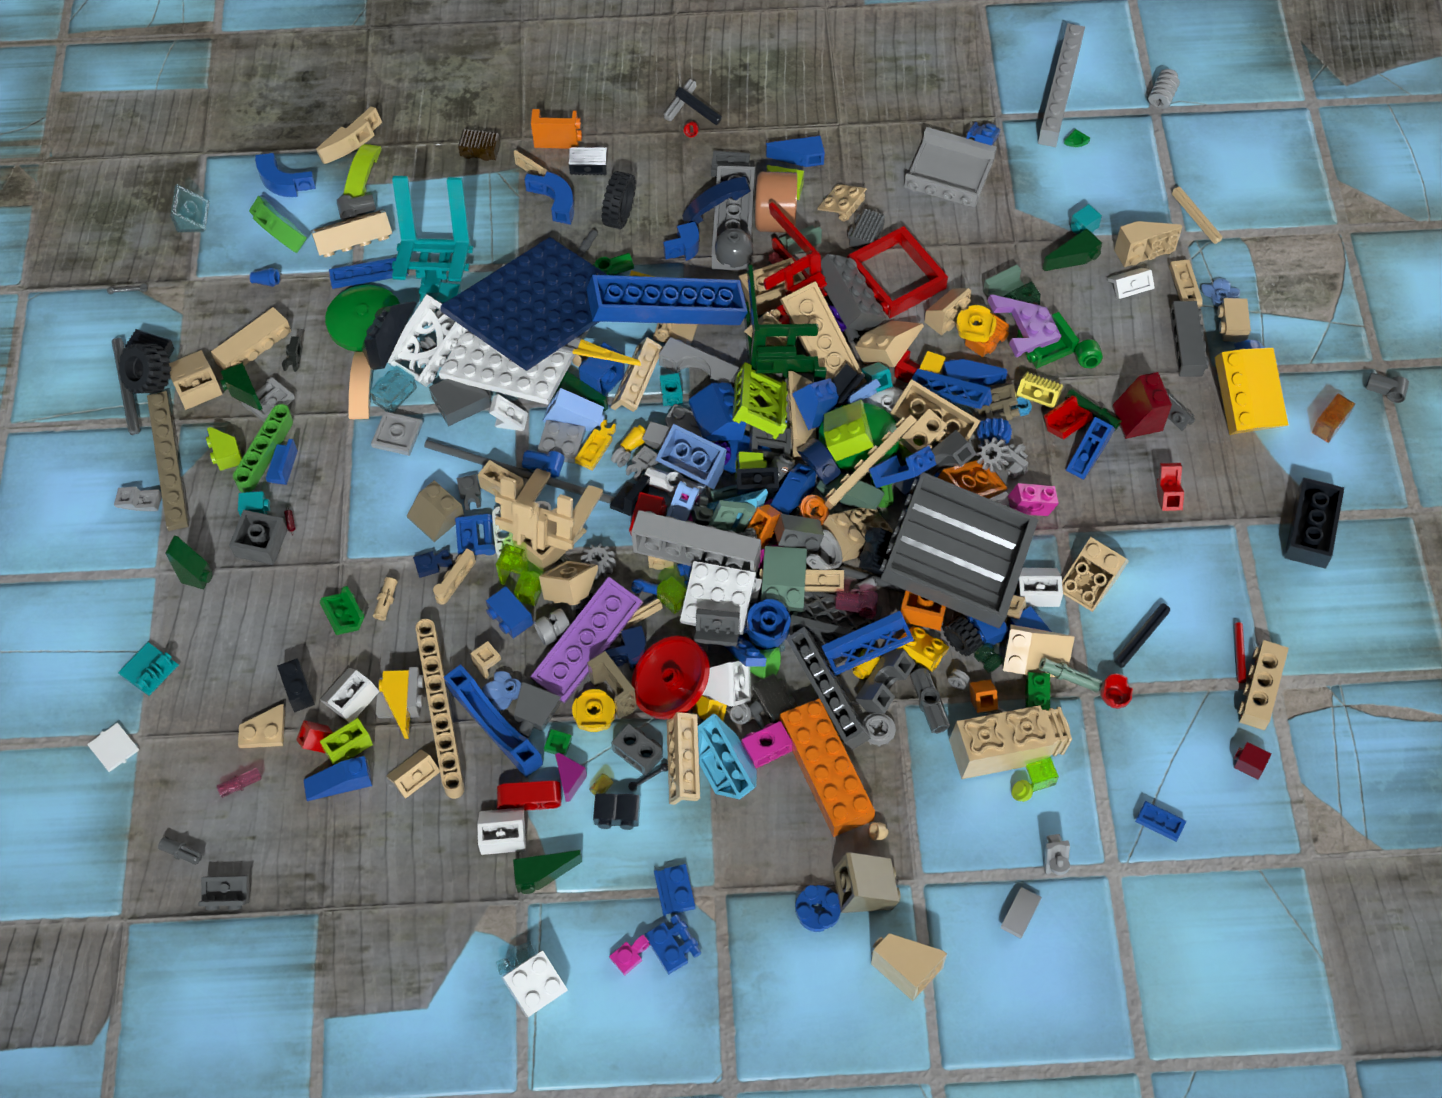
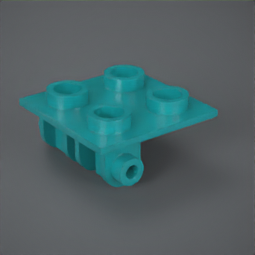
(148, 668)

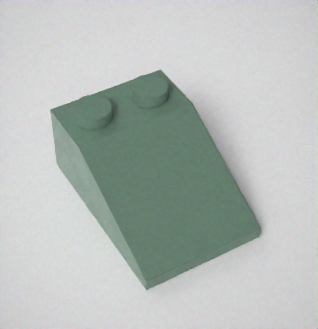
(784, 576)

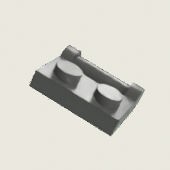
(762, 438)

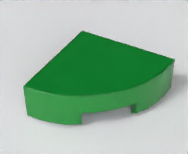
(1077, 139)

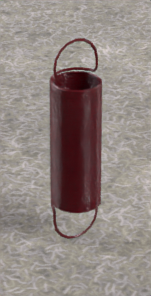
(289, 520)

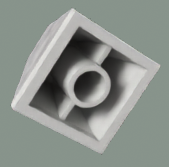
(729, 684)

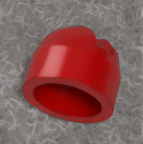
(687, 129)

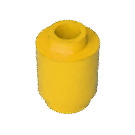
(864, 670)

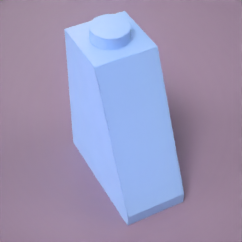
(575, 410)

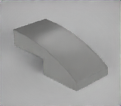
(134, 499)
(1020, 912)

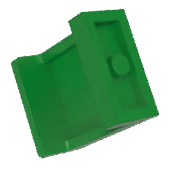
(1057, 350)

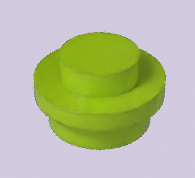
(1022, 791)

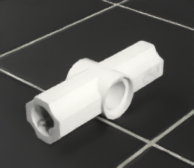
(664, 481)

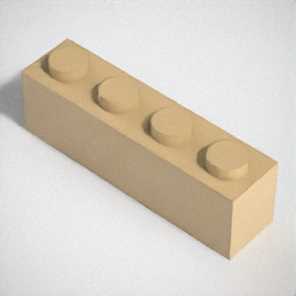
(252, 340)

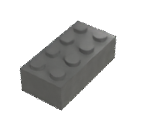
(850, 293)

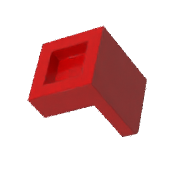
(906, 368)
(311, 735)

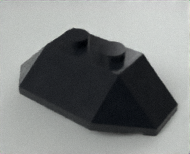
(385, 333)

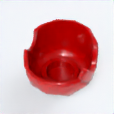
(1116, 691)

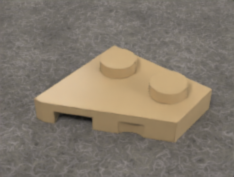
(264, 729)

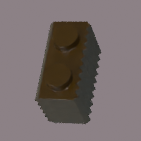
(479, 145)

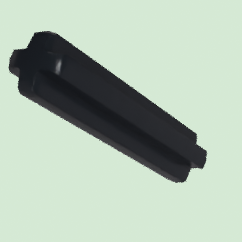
(698, 106)

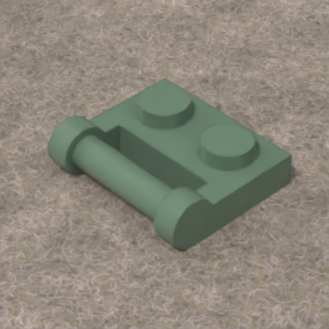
(726, 514)

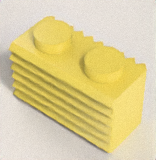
(1039, 390)

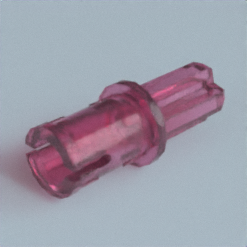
(238, 782)

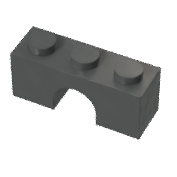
(875, 693)

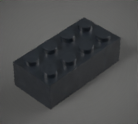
(1314, 523)

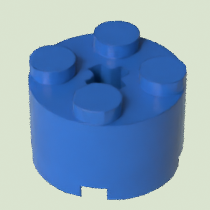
(768, 635)

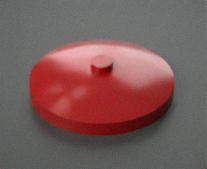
(670, 677)

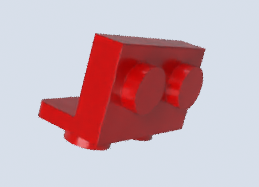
(1067, 418)

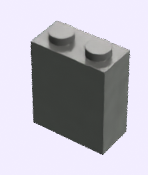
(458, 400)

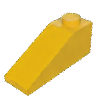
(395, 691)

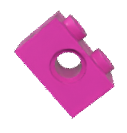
(1033, 499)
(773, 733)

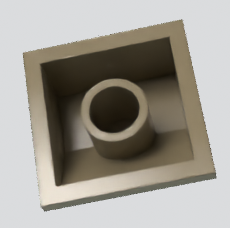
(435, 511)

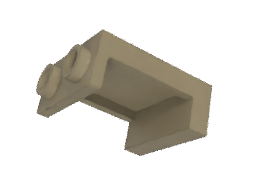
(604, 669)

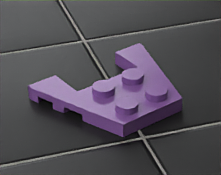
(1033, 321)

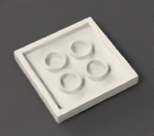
(717, 589)

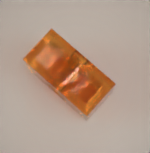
(1333, 418)

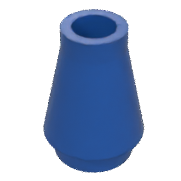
(266, 277)

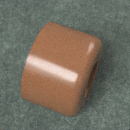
(782, 191)

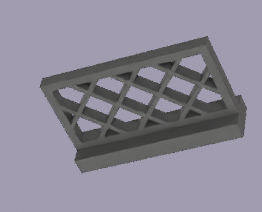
(827, 631)

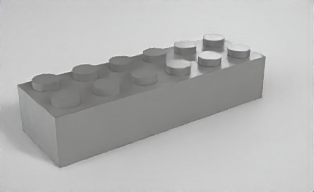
(733, 213)
(690, 542)

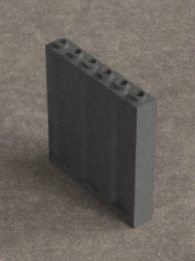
(959, 549)

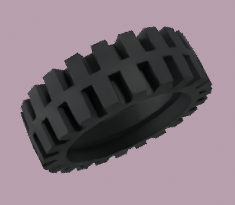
(618, 200)

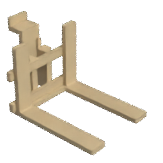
(529, 521)

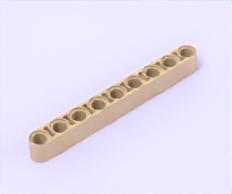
(442, 715)

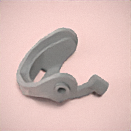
(829, 547)

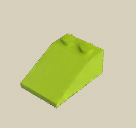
(847, 431)

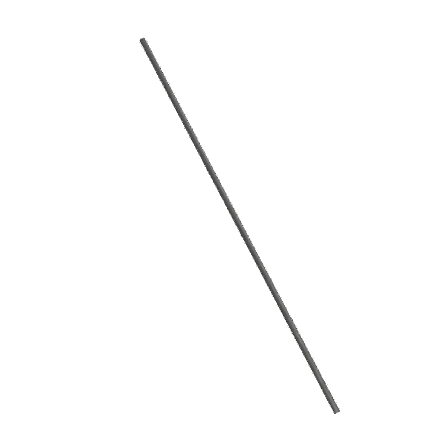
(604, 498)

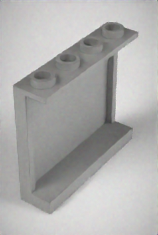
(951, 167)

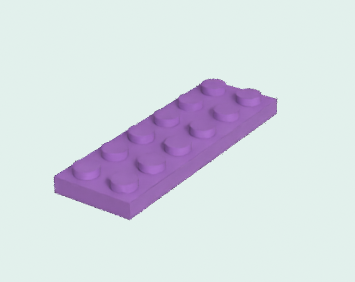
(586, 638)

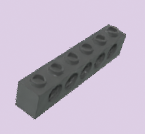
(828, 688)

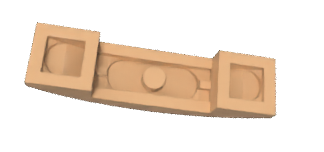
(359, 387)

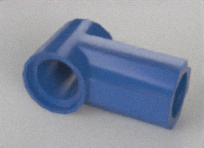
(548, 462)

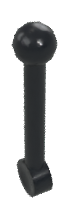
(633, 786)

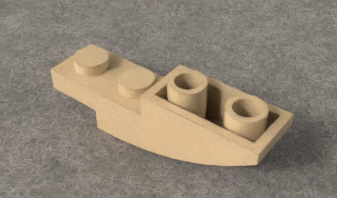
(350, 138)

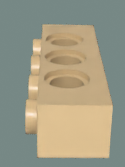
(1260, 715)

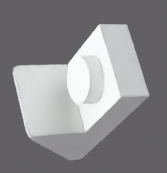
(507, 414)

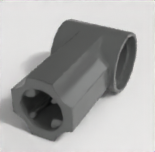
(349, 206)
(1394, 388)

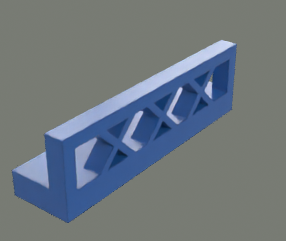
(967, 392)
(864, 636)

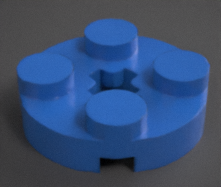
(806, 913)

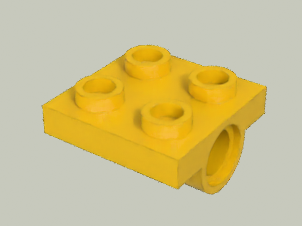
(925, 648)

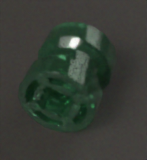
(988, 657)

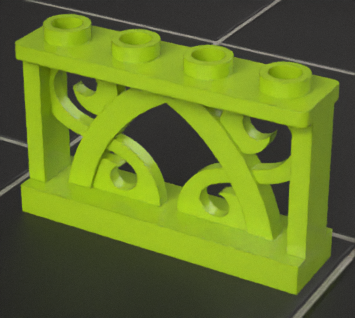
(754, 414)

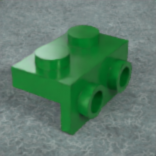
(342, 611)

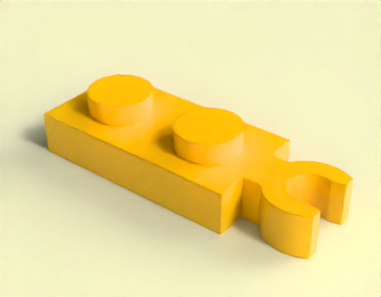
(595, 446)

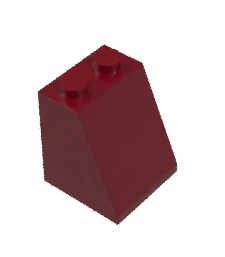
(1143, 406)

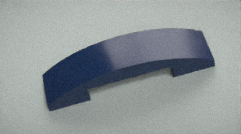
(714, 196)

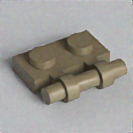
(1002, 398)

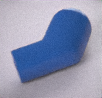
(640, 585)

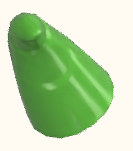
(772, 663)

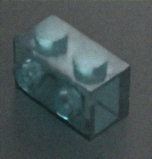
(393, 389)

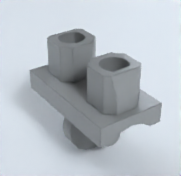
(1017, 461)
(1056, 855)

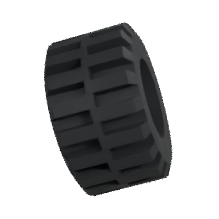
(144, 368)

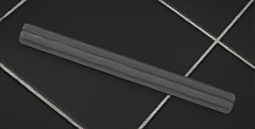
(127, 397)

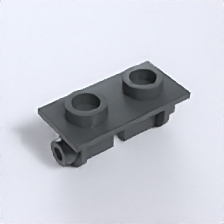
(1179, 415)

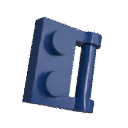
(468, 534)

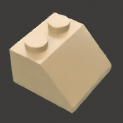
(568, 582)

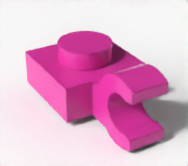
(628, 956)

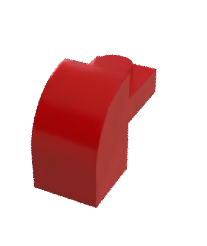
(1169, 487)

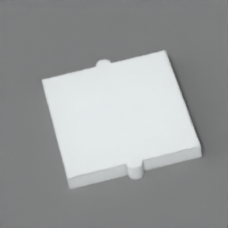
(113, 747)

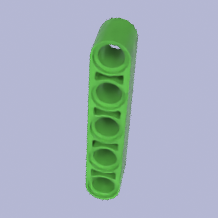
(279, 422)

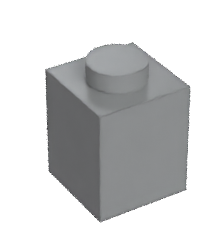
(655, 435)

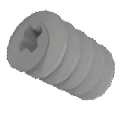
(1164, 89)

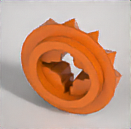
(813, 501)

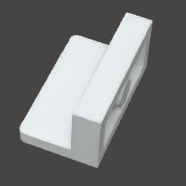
(1132, 282)

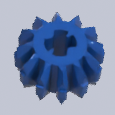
(994, 428)

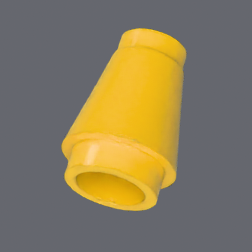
(633, 439)

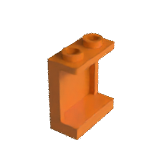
(555, 131)

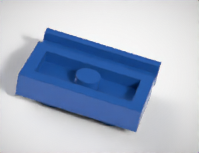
(984, 134)
(674, 890)

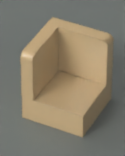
(1016, 607)
(484, 658)

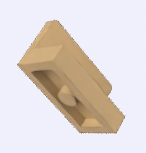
(413, 773)

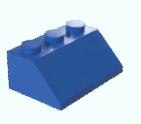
(714, 413)

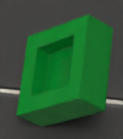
(557, 742)

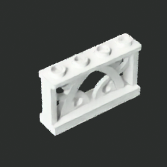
(433, 358)

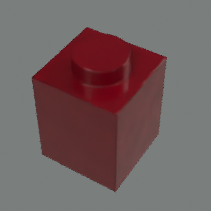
(1251, 760)

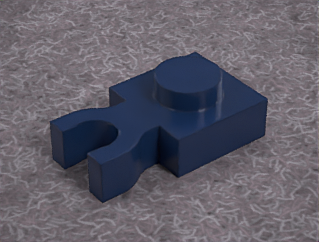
(428, 563)

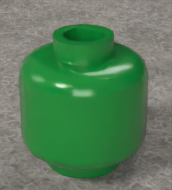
(1088, 353)

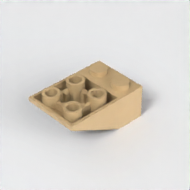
(1146, 241)
(194, 380)
(850, 529)
(545, 558)
(1093, 574)

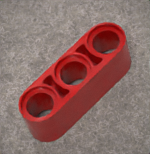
(529, 795)

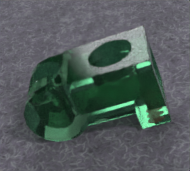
(1026, 293)

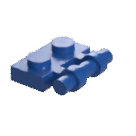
(666, 948)

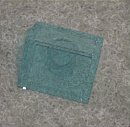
(189, 210)

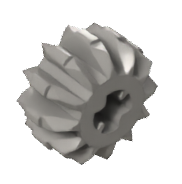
(999, 448)
(600, 554)

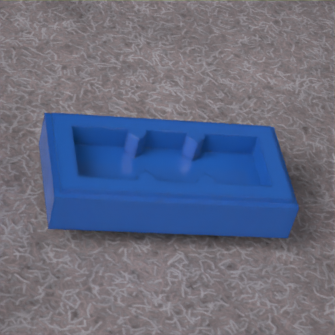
(1161, 821)

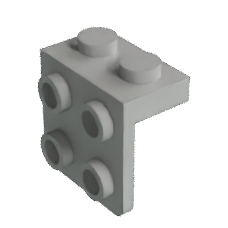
(414, 698)

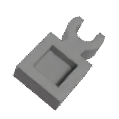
(642, 461)

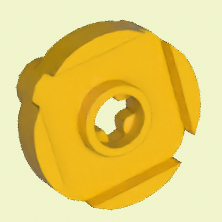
(976, 333)
(599, 721)

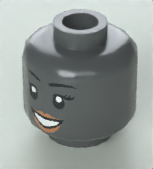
(784, 464)

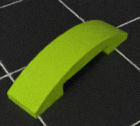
(360, 170)

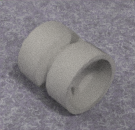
(551, 627)

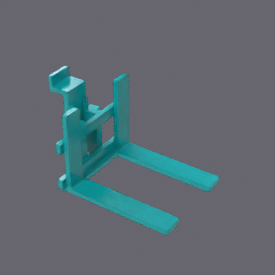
(431, 272)

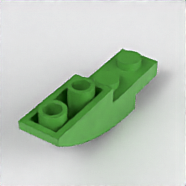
(276, 225)

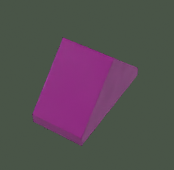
(571, 775)

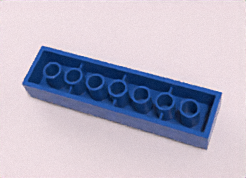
(666, 300)

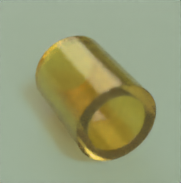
(601, 785)

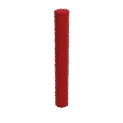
(1240, 652)

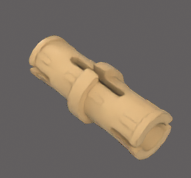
(386, 592)

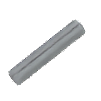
(677, 104)

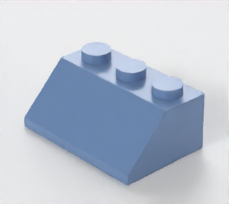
(692, 456)

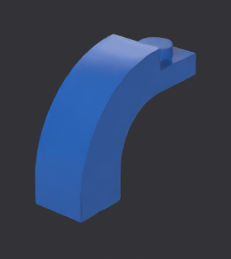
(280, 182)
(558, 190)

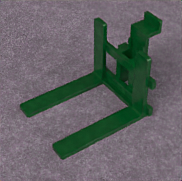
(778, 358)

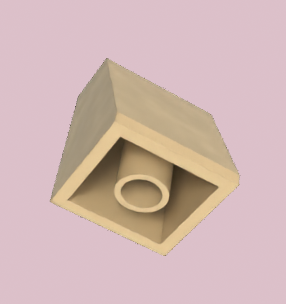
(907, 963)

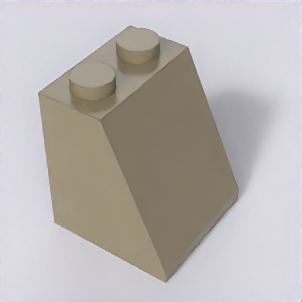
(866, 883)

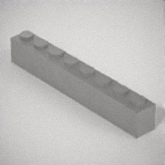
(1061, 85)

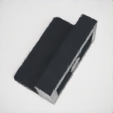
(846, 381)
(627, 497)

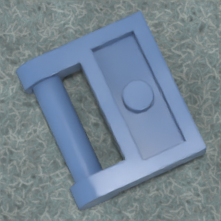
(862, 392)

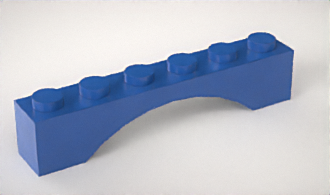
(509, 740)

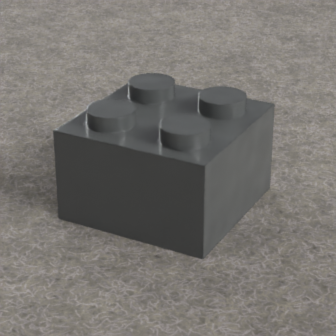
(258, 537)

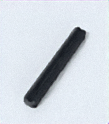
(1142, 635)

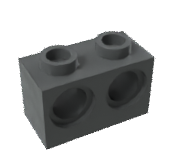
(633, 753)

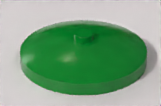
(354, 312)
(879, 423)

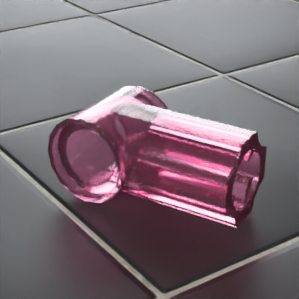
(863, 603)

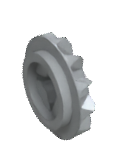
(888, 727)

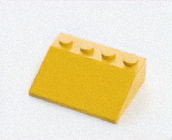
(1251, 390)

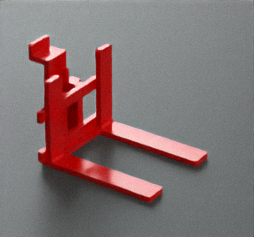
(811, 260)

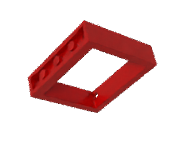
(920, 257)

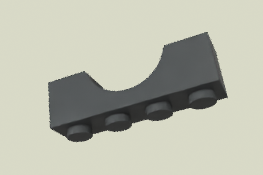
(950, 452)

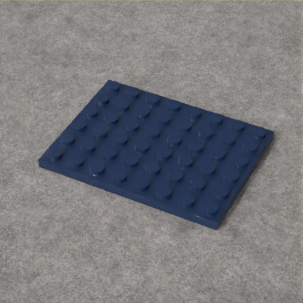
(529, 304)

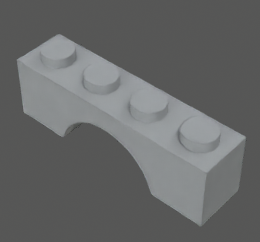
(678, 356)

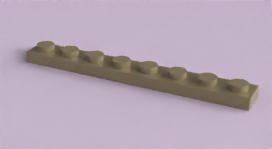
(167, 461)

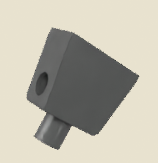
(534, 708)

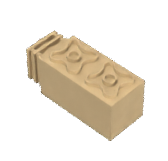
(1008, 740)

